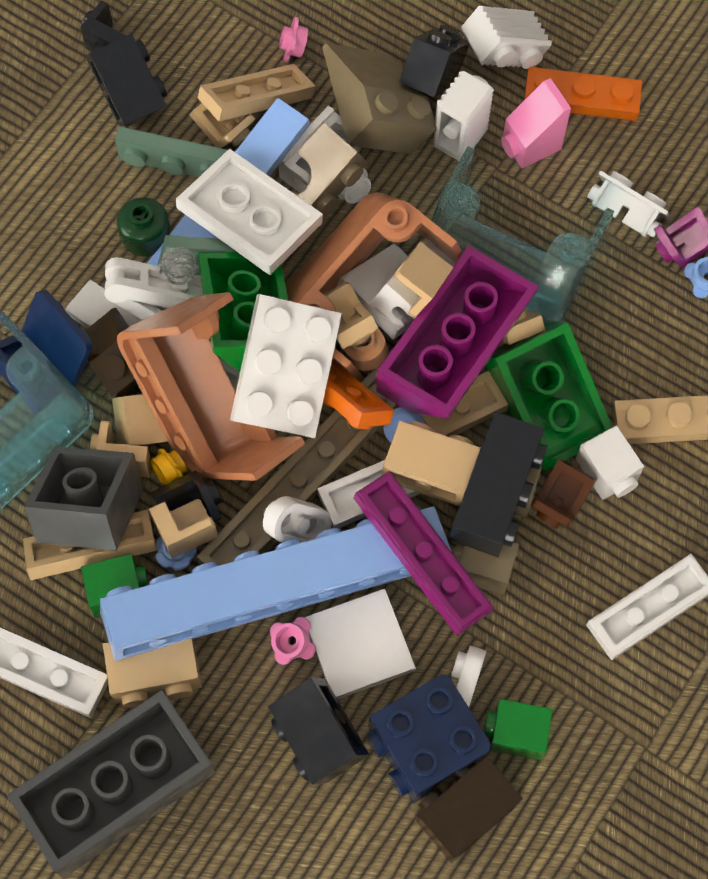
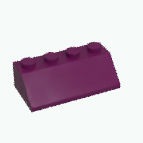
(454, 336)

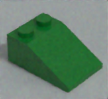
(551, 389)

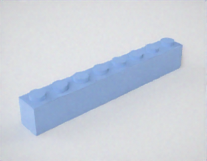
(251, 587)

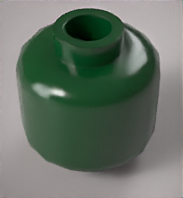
(143, 226)

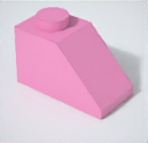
(537, 125)

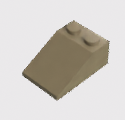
(374, 104)

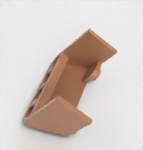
(350, 245)
(194, 394)

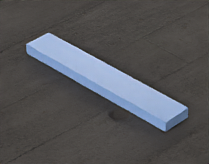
(263, 148)

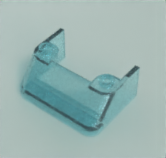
(556, 272)
(38, 417)

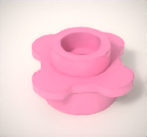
(293, 40)
(280, 636)

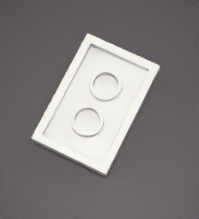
(249, 211)
(285, 366)

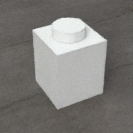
(611, 463)

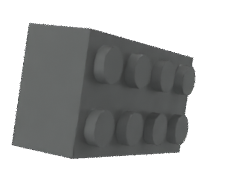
(111, 784)

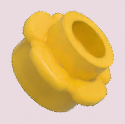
(168, 466)

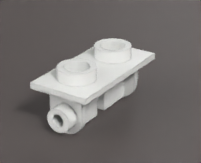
(616, 194)

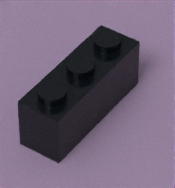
(498, 485)

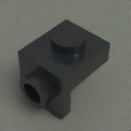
(97, 28)
(187, 490)

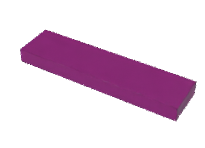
(423, 553)

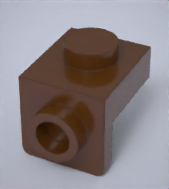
(563, 494)

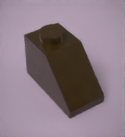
(106, 356)

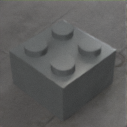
(84, 498)

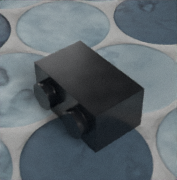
(435, 60)
(127, 79)
(317, 731)

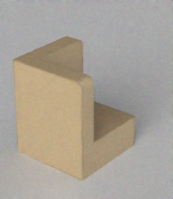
(424, 274)
(136, 421)
(183, 527)

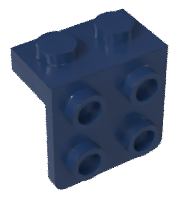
(54, 335)
(426, 737)

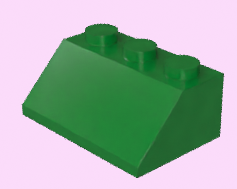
(244, 280)

